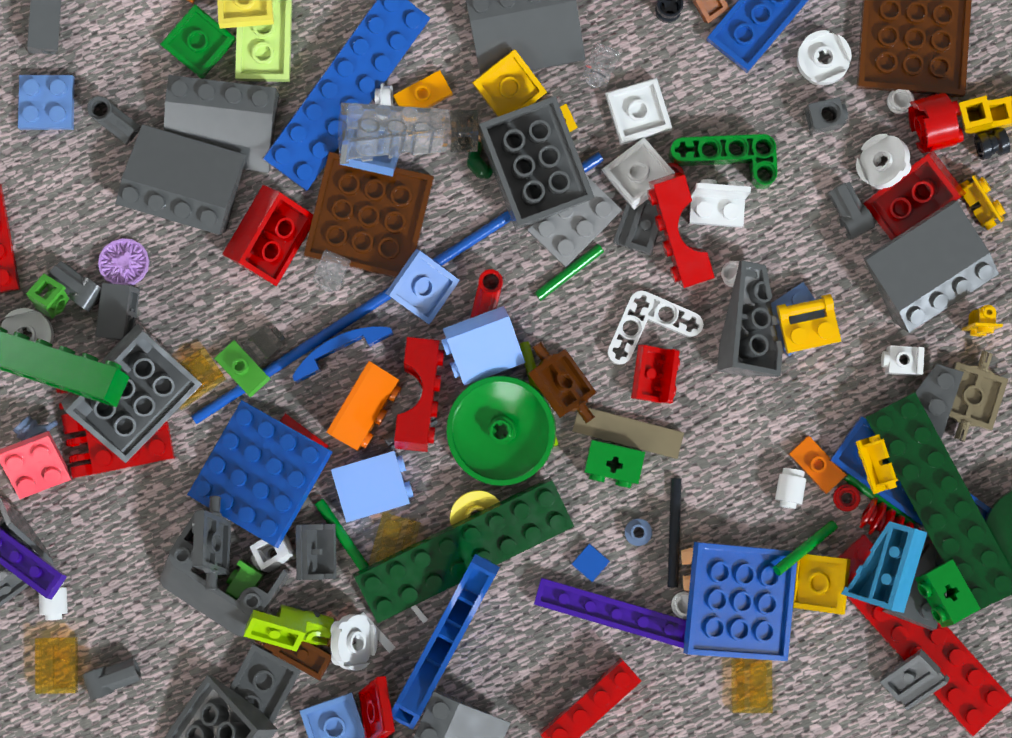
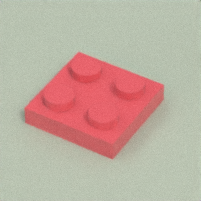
(34, 465)

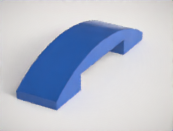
(310, 366)

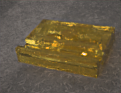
(206, 371)
(393, 536)
(56, 665)
(751, 685)

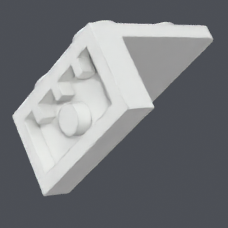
(718, 203)

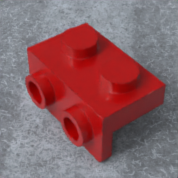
(655, 374)

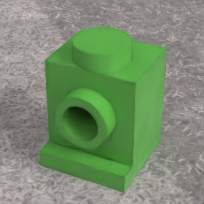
(53, 301)
(246, 577)

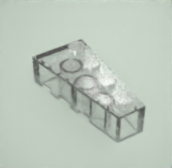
(390, 131)

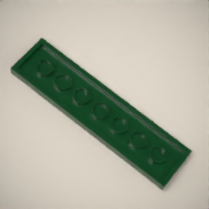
(942, 498)
(444, 557)

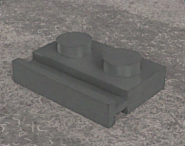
(638, 228)
(914, 679)

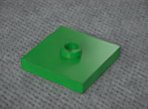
(198, 41)

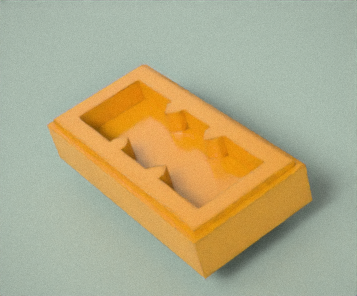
(424, 92)

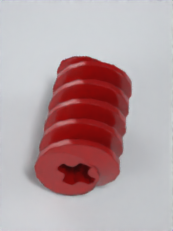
(878, 518)

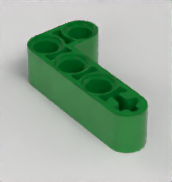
(723, 156)

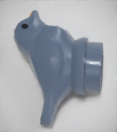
(30, 428)

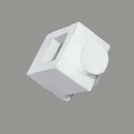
(892, 365)
(261, 554)

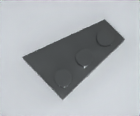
(938, 394)
(917, 607)

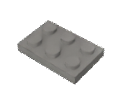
(574, 229)

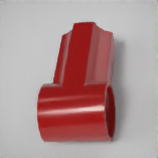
(485, 298)

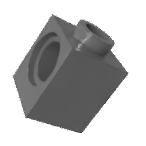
(817, 123)

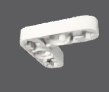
(650, 314)

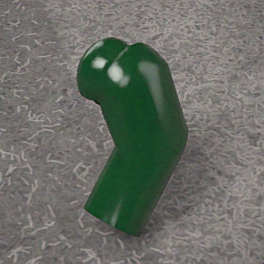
(478, 165)

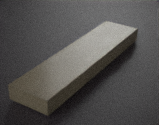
(630, 433)

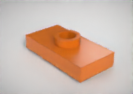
(817, 464)

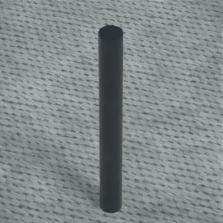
(674, 532)

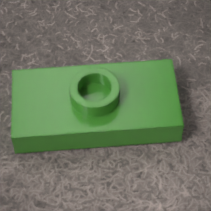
(242, 368)

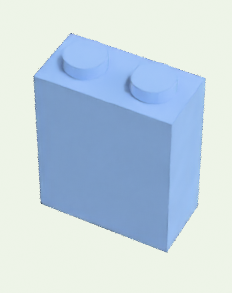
(482, 346)
(372, 486)

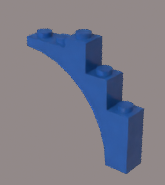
(444, 641)

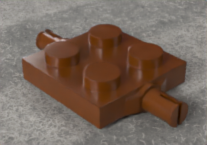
(562, 383)

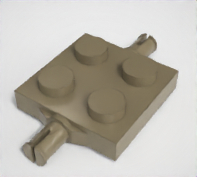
(977, 397)

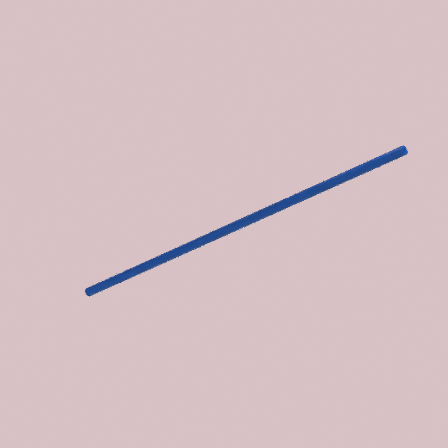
(365, 308)

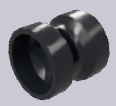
(668, 5)
(992, 143)

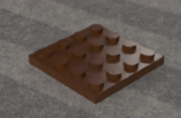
(914, 46)
(369, 216)

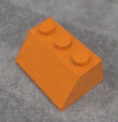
(364, 407)

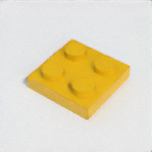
(509, 85)
(821, 583)

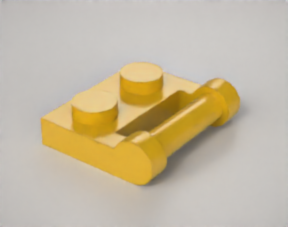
(812, 332)

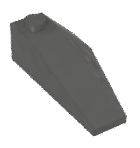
(749, 333)

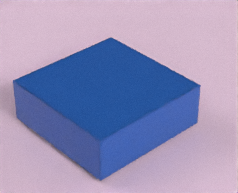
(590, 562)

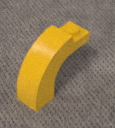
(986, 115)

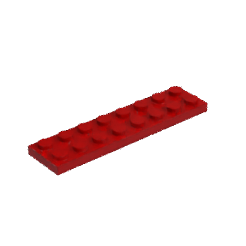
(971, 690)

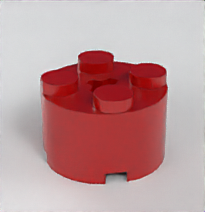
(935, 122)

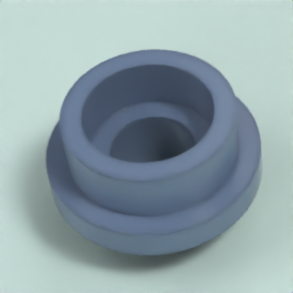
(630, 535)

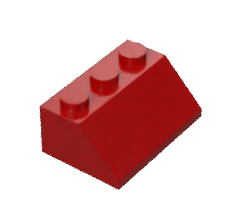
(269, 235)

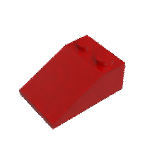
(914, 196)

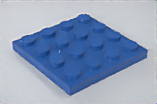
(260, 473)
(739, 603)

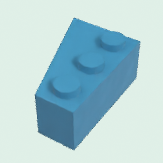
(889, 569)

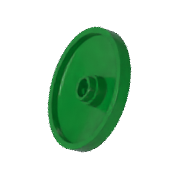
(501, 430)

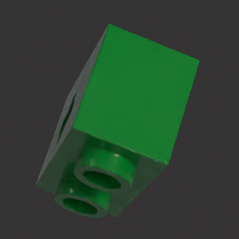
(630, 460)
(959, 599)

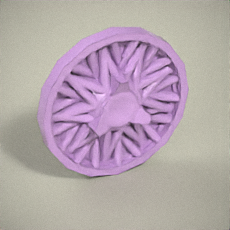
(123, 262)

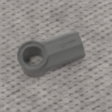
(114, 120)
(852, 214)
(79, 288)
(106, 680)

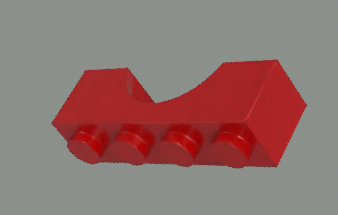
(671, 197)
(414, 426)
(594, 704)

